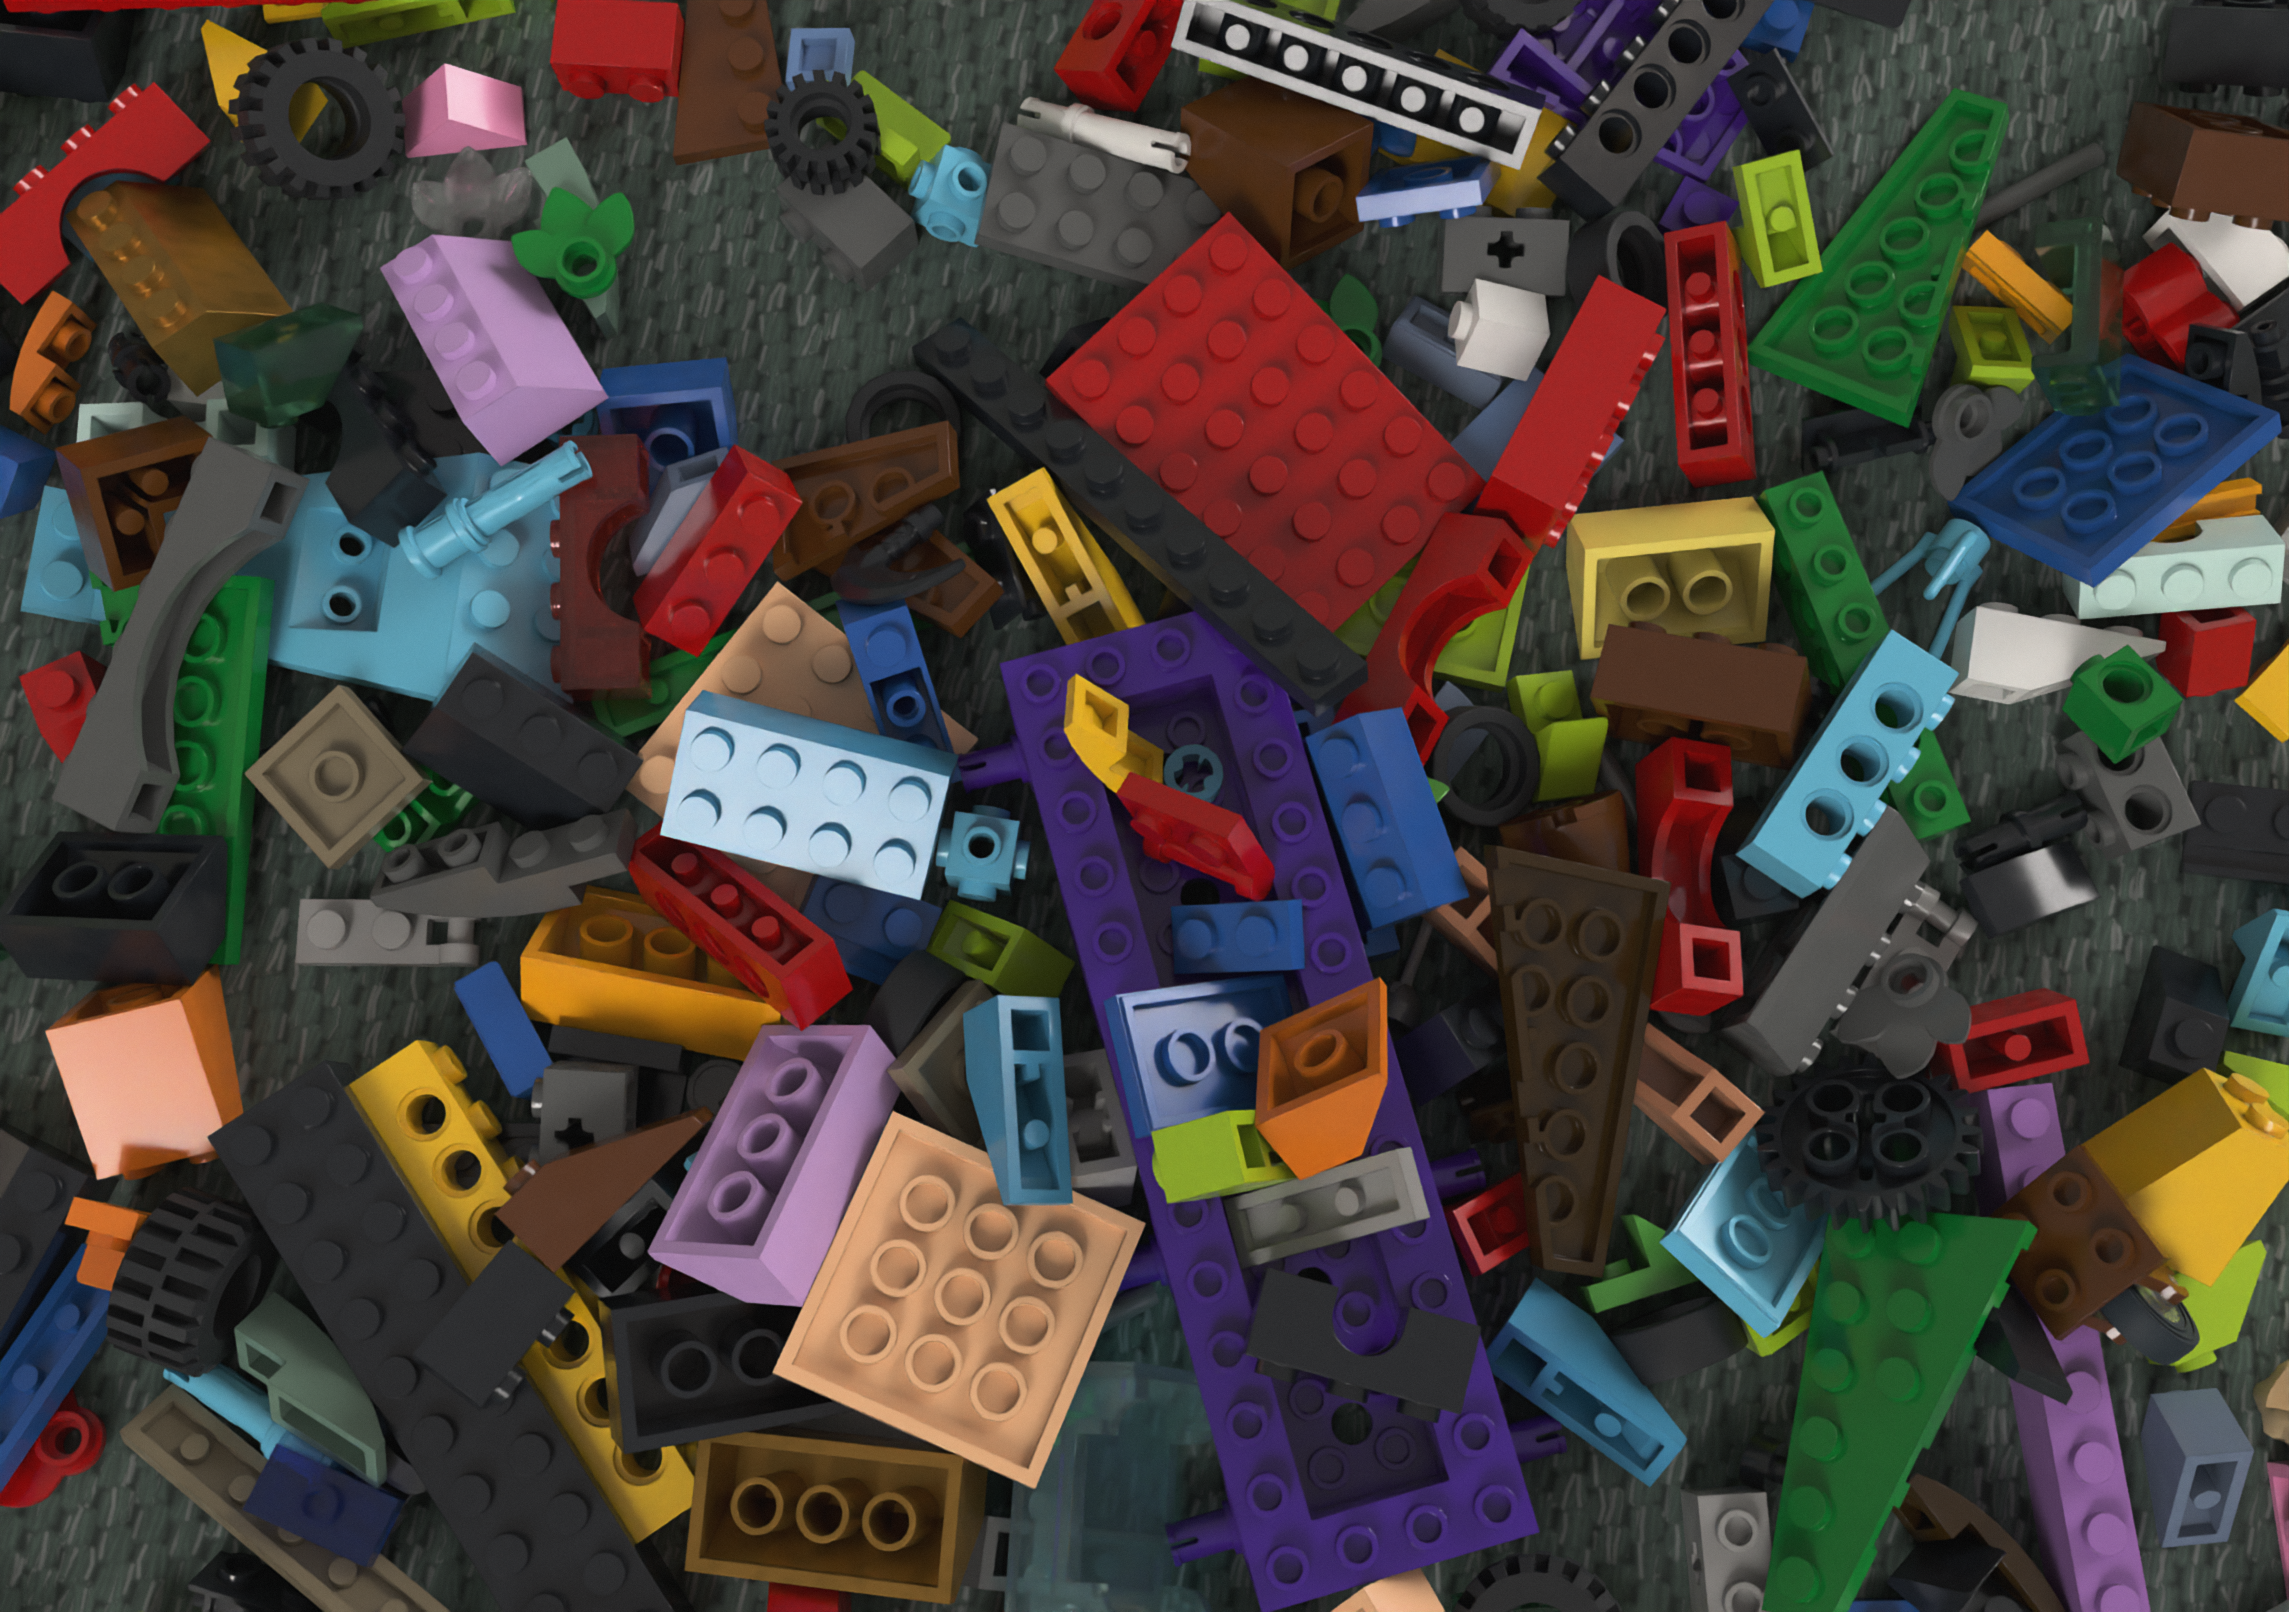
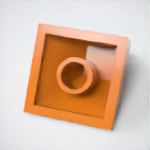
(1324, 1079)

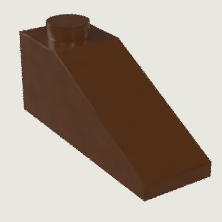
(581, 1189)

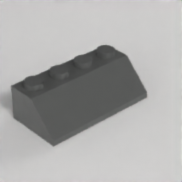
(1821, 949)

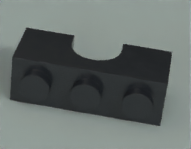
(1422, 1363)

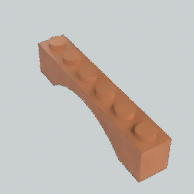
(1672, 1084)

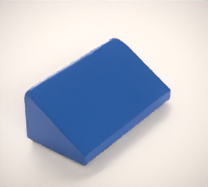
(503, 1028)

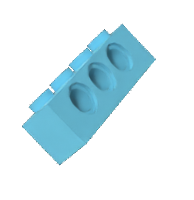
(1889, 674)

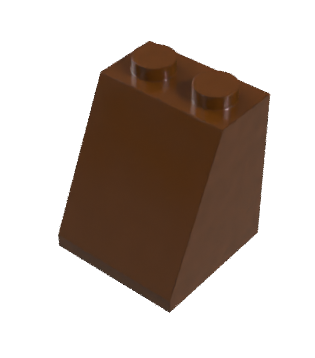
(1280, 165)

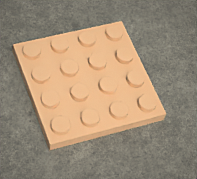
(785, 661)
(958, 1307)

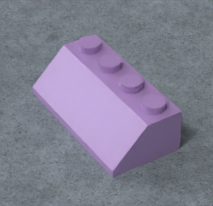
(493, 341)
(780, 1163)

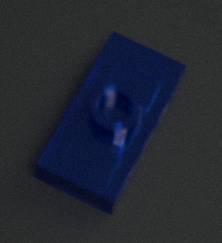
(324, 1505)

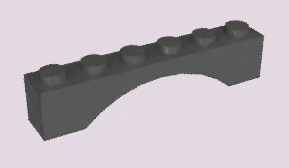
(126, 748)

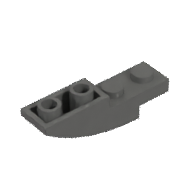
(492, 876)

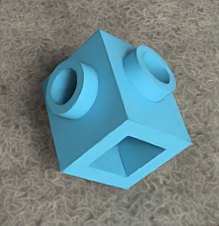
(950, 194)
(983, 877)

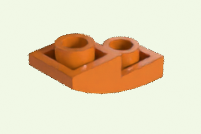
(40, 386)

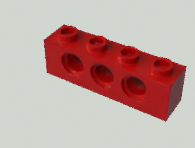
(1119, 51)
(1709, 355)
(741, 925)

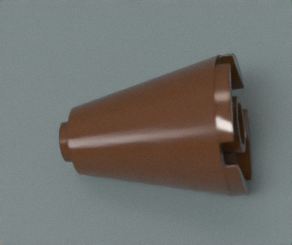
(1583, 831)

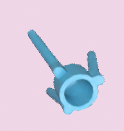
(1950, 559)

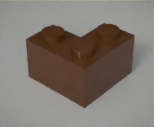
(123, 488)

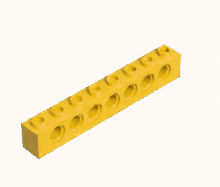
(394, 1102)

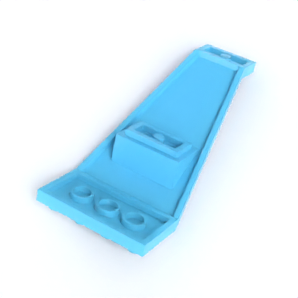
(402, 627)

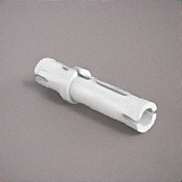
(1106, 134)

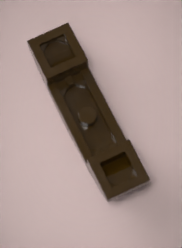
(1940, 1513)

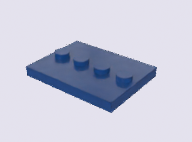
(2109, 482)

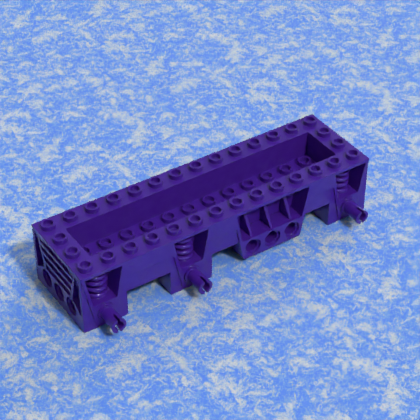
(1298, 1499)

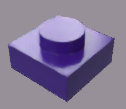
(1696, 206)

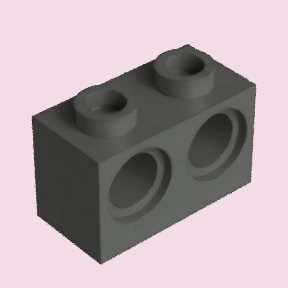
(2141, 780)

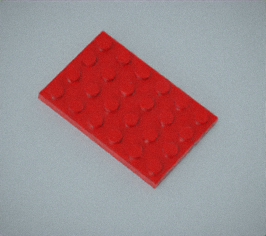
(1268, 424)

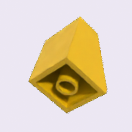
(2199, 1167)

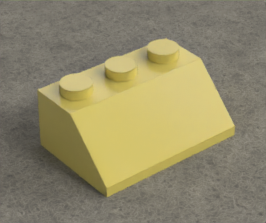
(1671, 567)

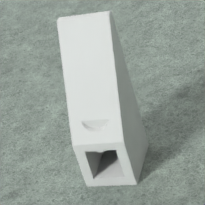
(2025, 656)

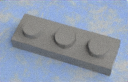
(1326, 1208)

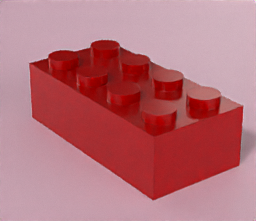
(1574, 415)

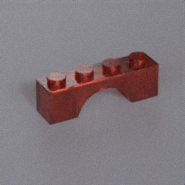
(598, 650)

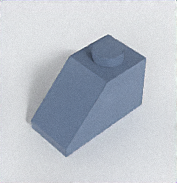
(2194, 1465)

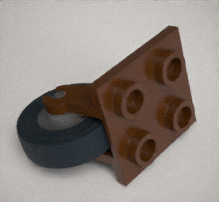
(2097, 1262)

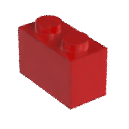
(618, 48)
(2014, 1041)

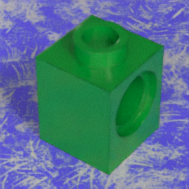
(2114, 725)

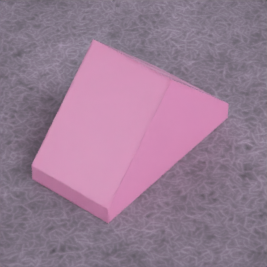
(460, 111)

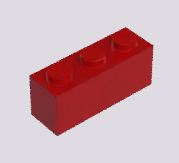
(716, 551)

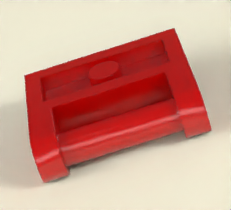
(1197, 835)

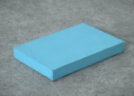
(1745, 1239)

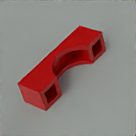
(142, 139)
(1461, 575)
(1681, 806)

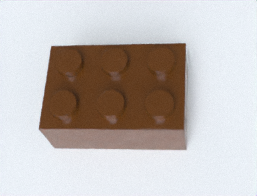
(2207, 164)
(1703, 692)

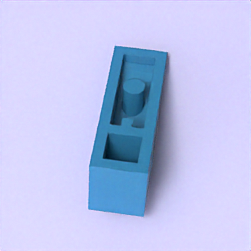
(1021, 1096)
(1580, 1379)

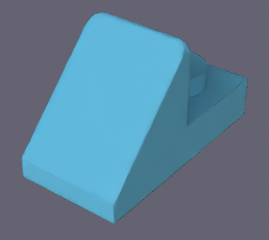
(2262, 988)

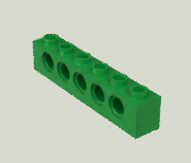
(1838, 624)

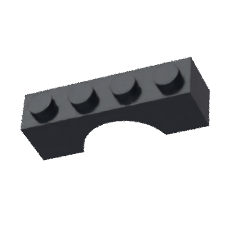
(380, 472)

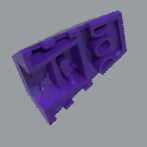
(1581, 52)

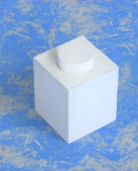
(1499, 329)

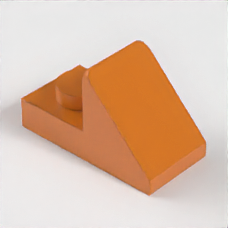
(110, 1234)

